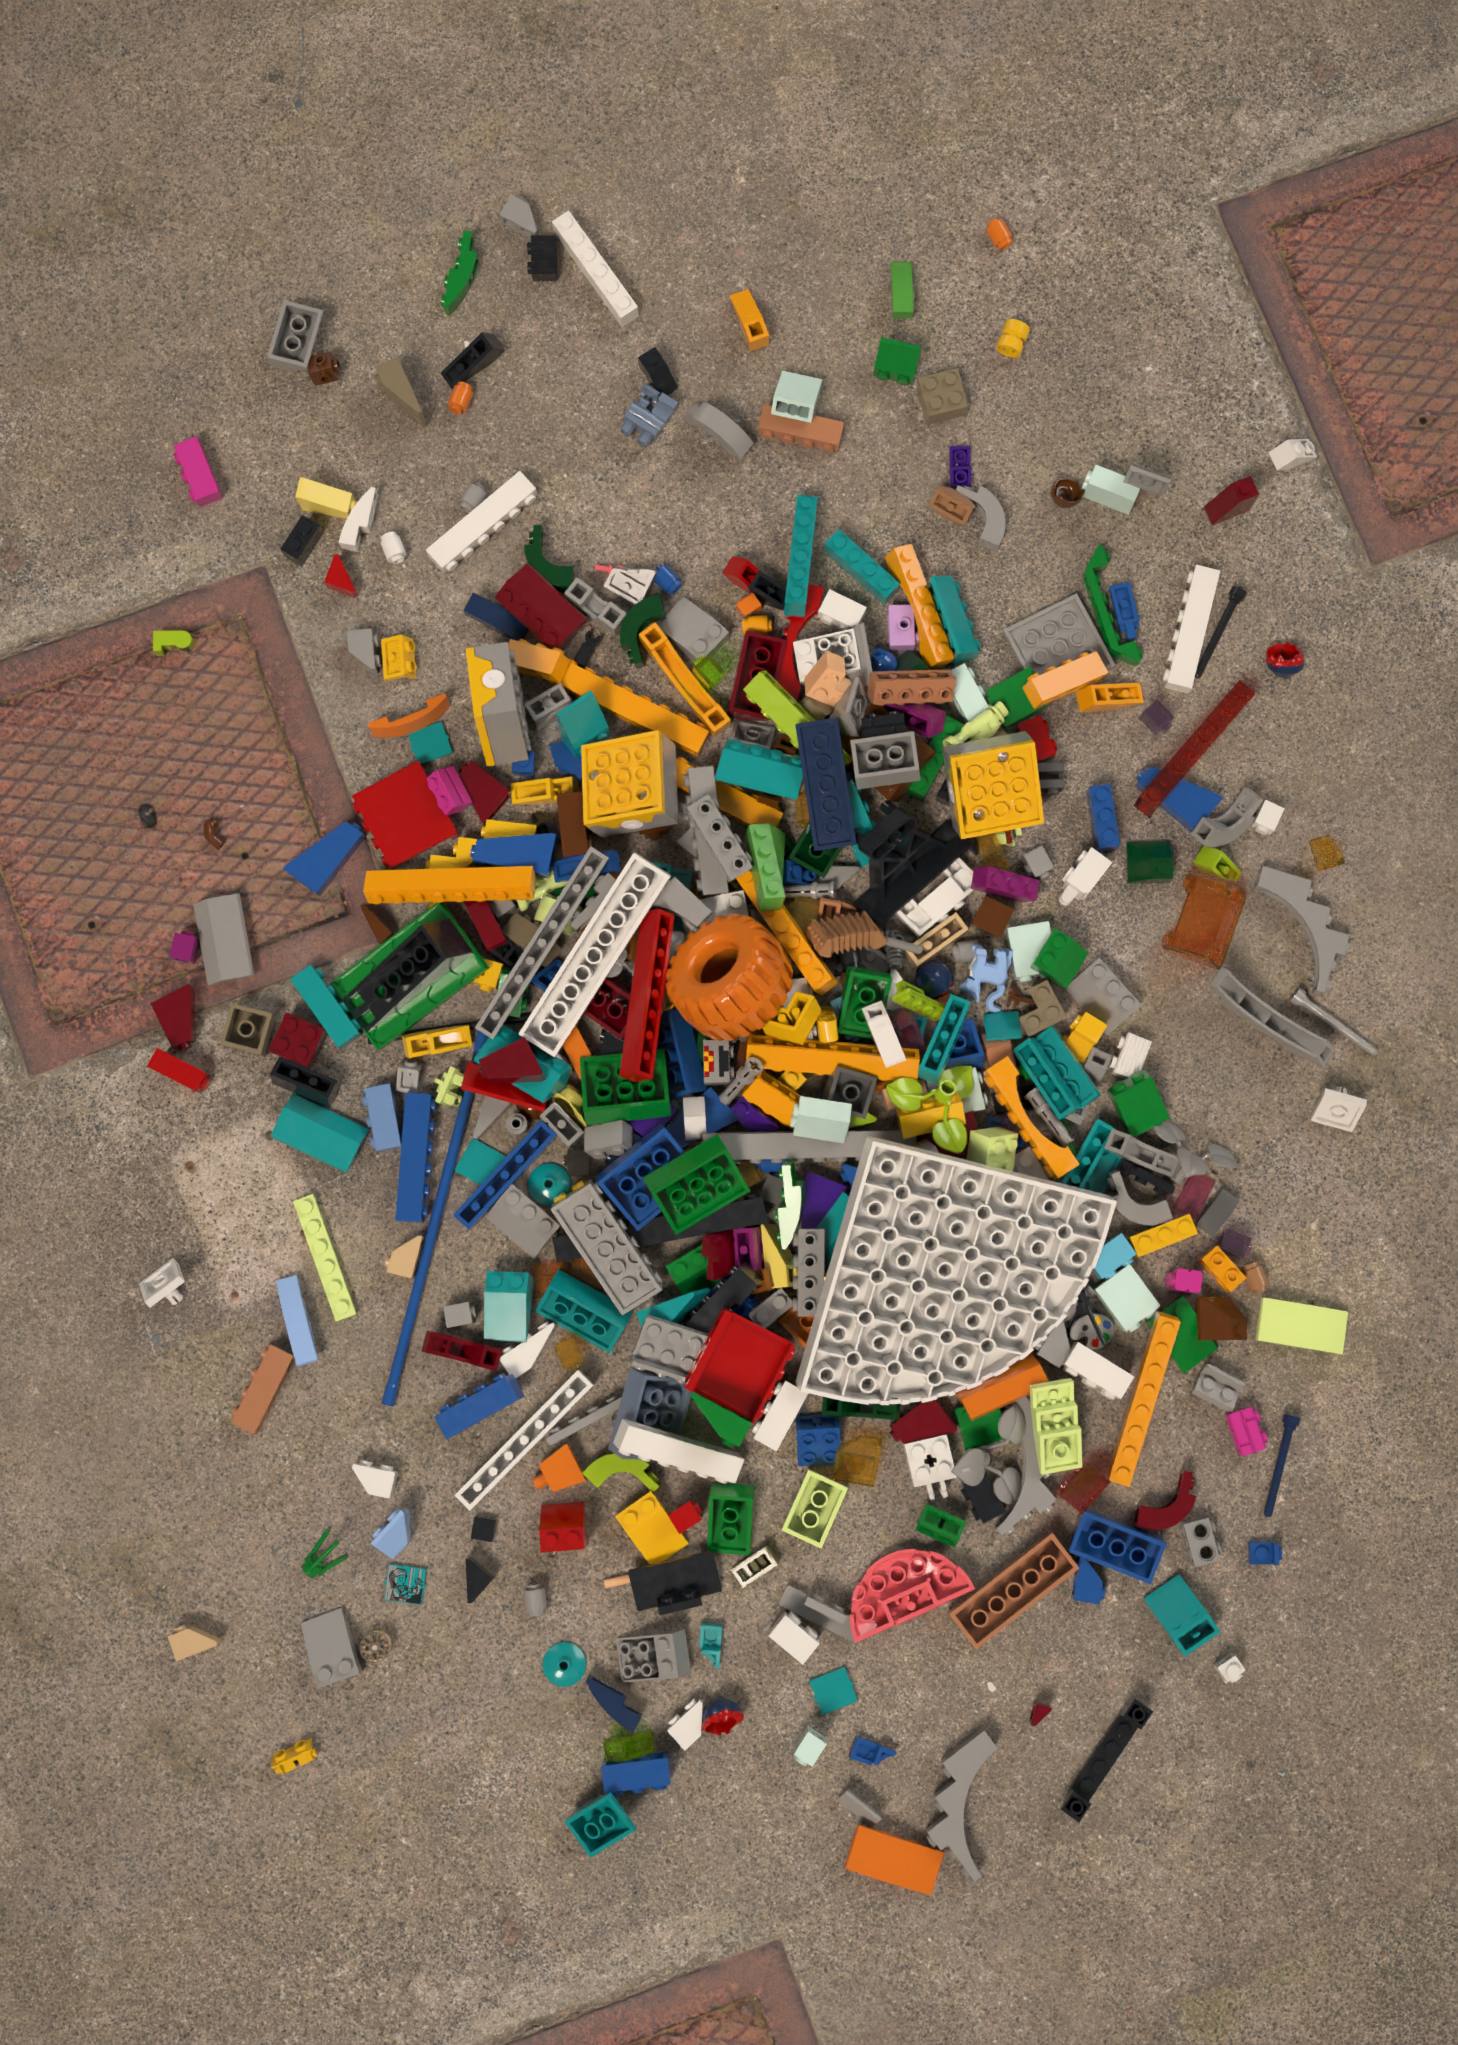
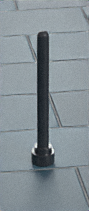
(1236, 596)

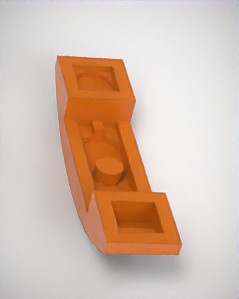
(436, 708)

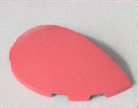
(904, 1588)

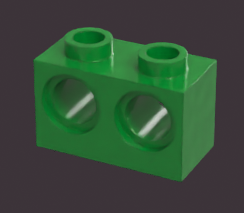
(940, 1525)

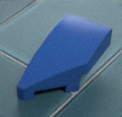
(869, 1751)

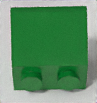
(896, 361)
(1059, 958)
(691, 1272)
(978, 1431)

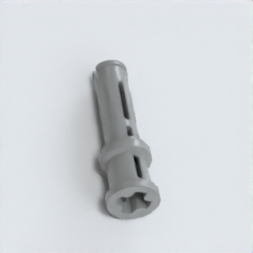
(815, 890)
(729, 1094)
(1044, 1110)

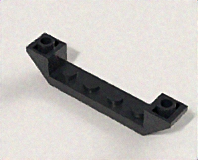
(1103, 1758)

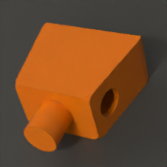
(559, 1470)

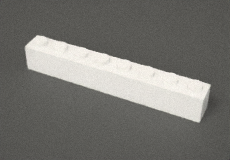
(524, 1440)

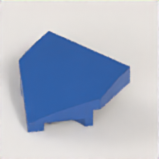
(566, 760)

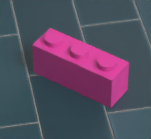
(197, 472)

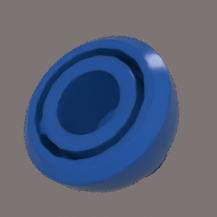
(883, 660)

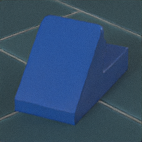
(546, 976)

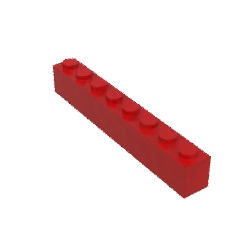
(647, 996)

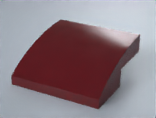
(720, 1253)

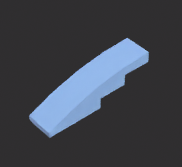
(297, 1321)

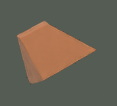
(830, 907)

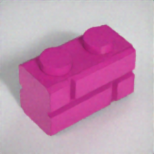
(449, 790)
(1184, 1280)
(1246, 1431)

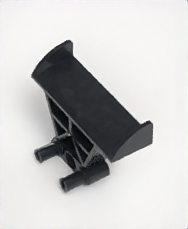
(904, 860)

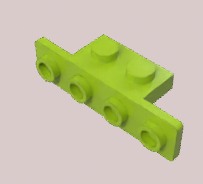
(915, 1000)

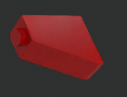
(179, 1071)

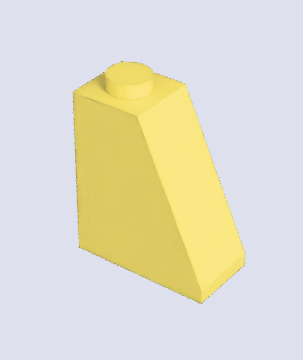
(324, 499)

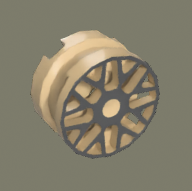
(375, 1646)

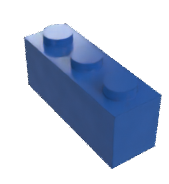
(1103, 818)

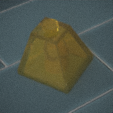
(857, 1461)

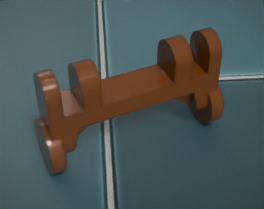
(1013, 994)

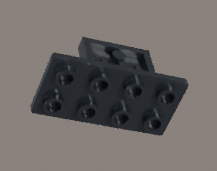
(675, 1583)

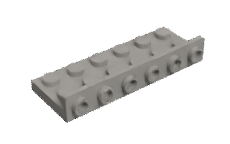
(607, 1247)
(666, 1348)

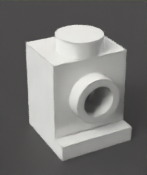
(1229, 1668)

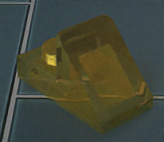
(1325, 853)

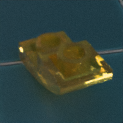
(991, 852)

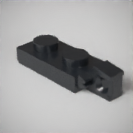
(1144, 1177)

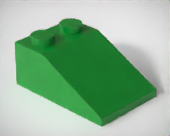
(860, 990)
(1187, 1348)
(730, 1518)

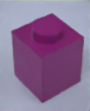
(184, 947)

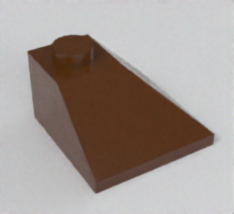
(1220, 1319)

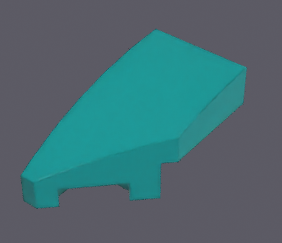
(711, 1641)

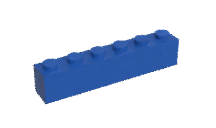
(415, 1157)
(505, 1174)

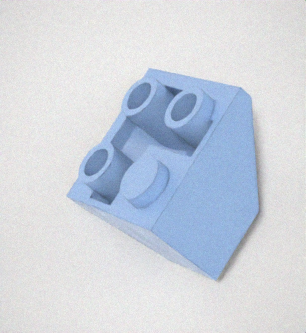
(394, 1536)

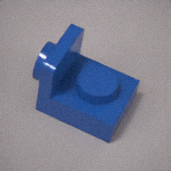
(1264, 1553)

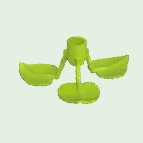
(907, 1092)

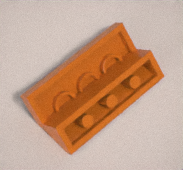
(1002, 1389)

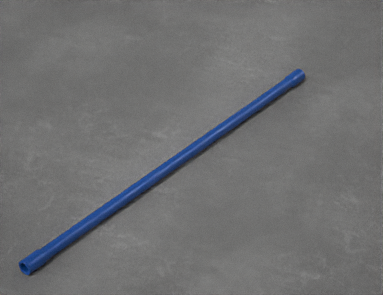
(392, 1386)

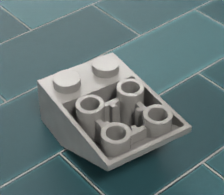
(653, 1656)

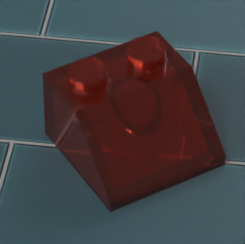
(1083, 1487)

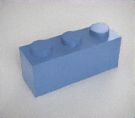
(382, 1117)

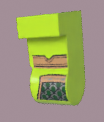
(172, 641)

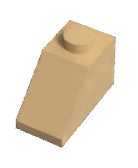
(405, 1258)
(190, 1641)

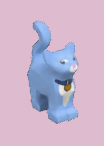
(987, 971)

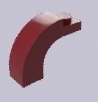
(461, 1350)
(1172, 1513)

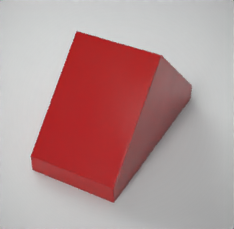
(338, 578)

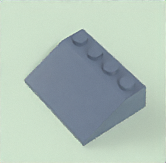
(652, 1402)

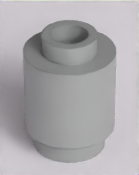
(472, 497)
(962, 951)
(522, 1129)
(535, 1599)

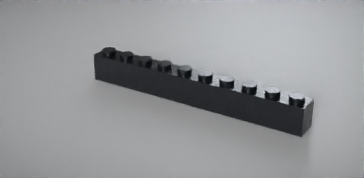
(658, 1230)

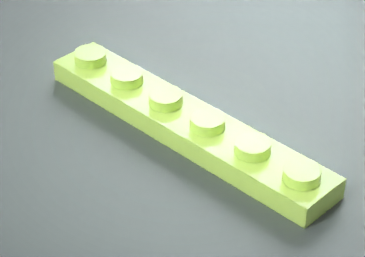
(325, 1257)

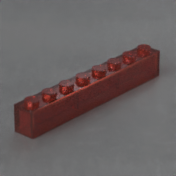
(1194, 749)

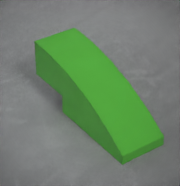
(901, 290)

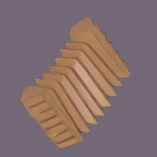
(844, 933)

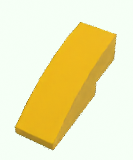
(542, 790)
(436, 1041)

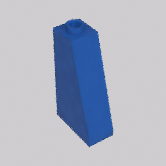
(1186, 803)
(513, 851)
(325, 859)
(717, 1118)

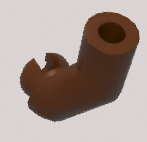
(210, 833)

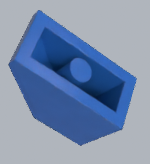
(1087, 1584)

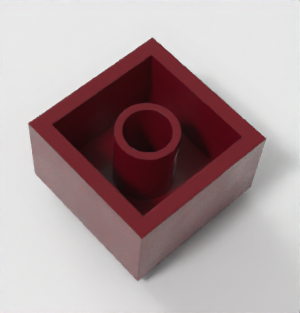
(298, 1040)

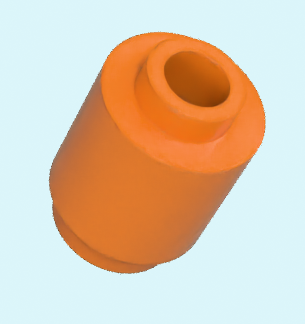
(999, 234)
(460, 398)

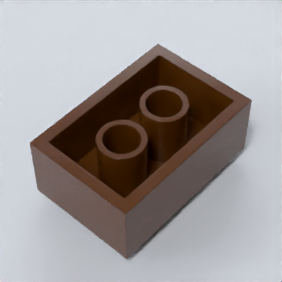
(572, 829)

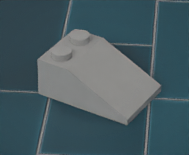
(693, 630)
(330, 1648)

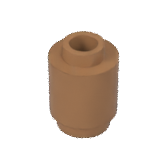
(1255, 1277)

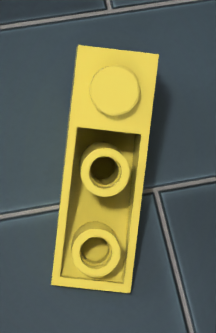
(777, 1259)

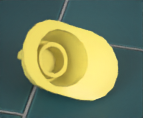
(571, 1103)

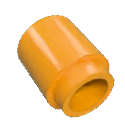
(757, 624)

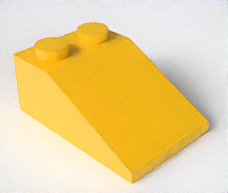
(651, 1529)

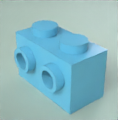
(1113, 1255)

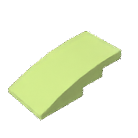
(1301, 1325)
(1056, 1426)

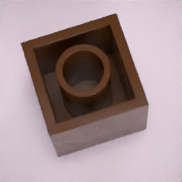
(992, 917)

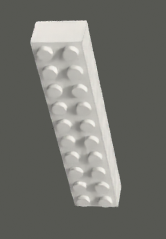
(595, 954)

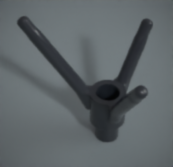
(1086, 1306)

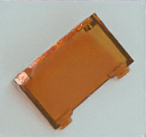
(1206, 919)

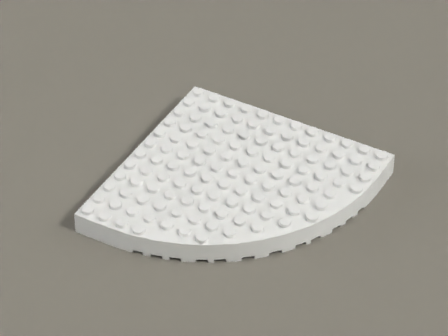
(945, 1275)

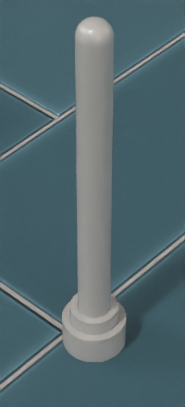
(1300, 998)

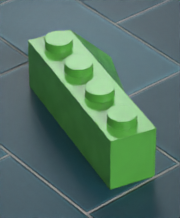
(766, 849)

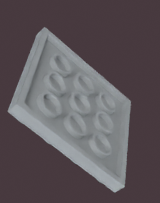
(1056, 636)

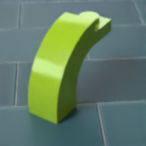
(612, 1463)

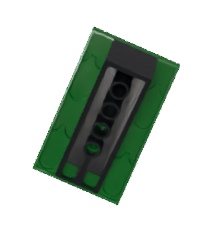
(409, 975)

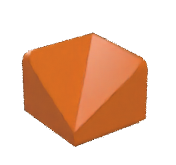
(748, 605)

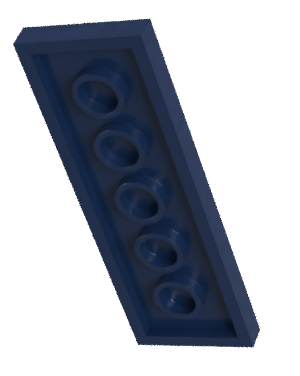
(826, 784)

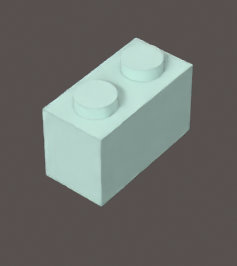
(809, 1746)

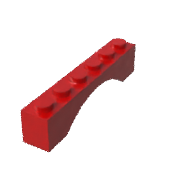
(787, 674)

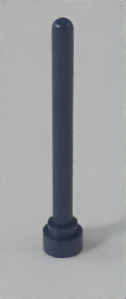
(1290, 1424)

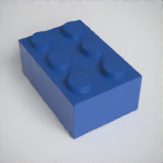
(637, 1773)

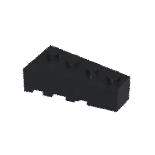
(728, 1294)

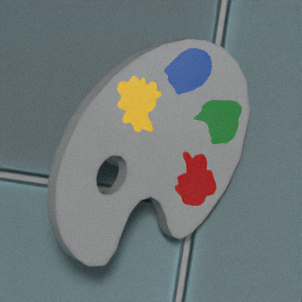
(1092, 1342)

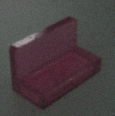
(1194, 1195)

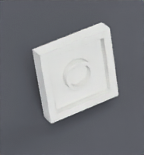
(1338, 1109)
(163, 1284)

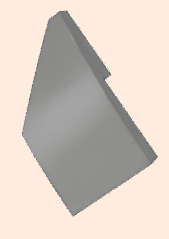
(839, 874)

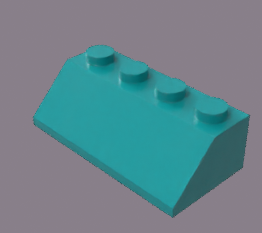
(953, 618)
(760, 769)
(553, 1068)
(583, 1311)

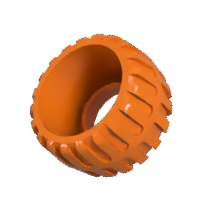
(729, 977)

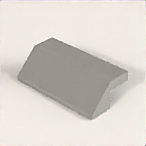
(223, 939)

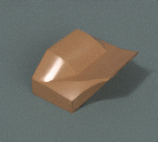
(952, 505)

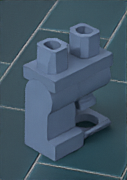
(648, 422)

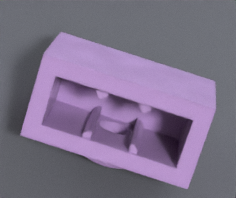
(901, 628)

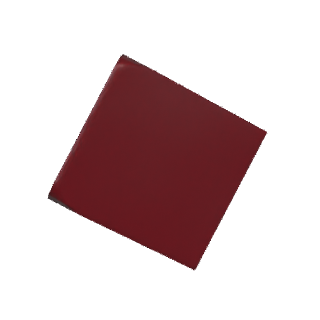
(1039, 1712)

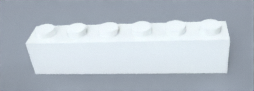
(595, 269)
(482, 522)
(1192, 628)
(678, 1451)

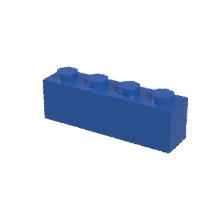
(478, 1406)

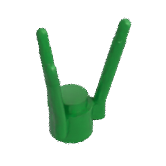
(314, 1565)

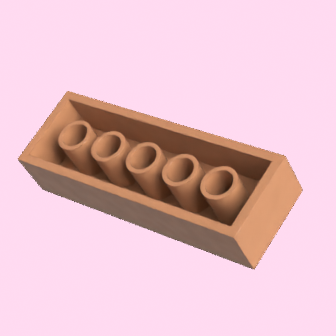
(1013, 1590)

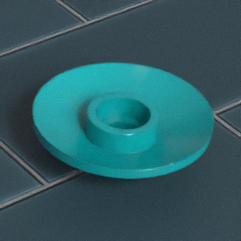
(537, 1181)
(572, 1656)

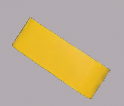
(827, 1025)

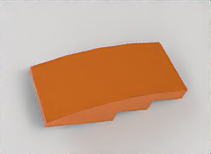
(894, 1859)

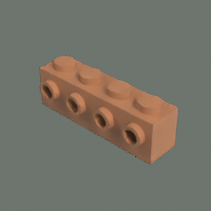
(911, 687)

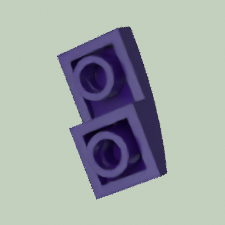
(959, 466)

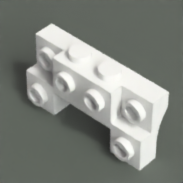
(941, 901)

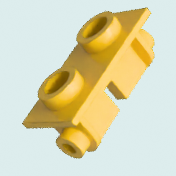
(284, 1759)

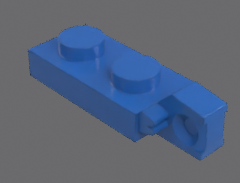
(1125, 609)

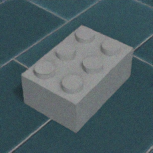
(885, 760)

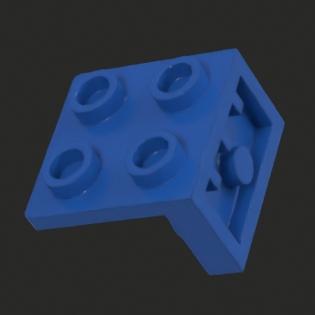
(817, 1439)

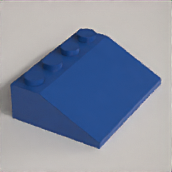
(625, 1175)

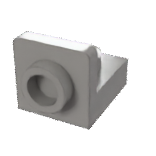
(408, 1076)

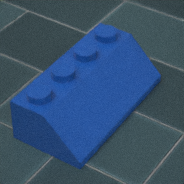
(681, 1056)
(1117, 1545)

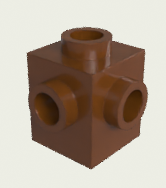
(323, 368)

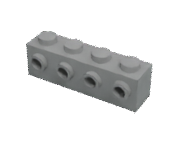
(719, 838)
(810, 1269)

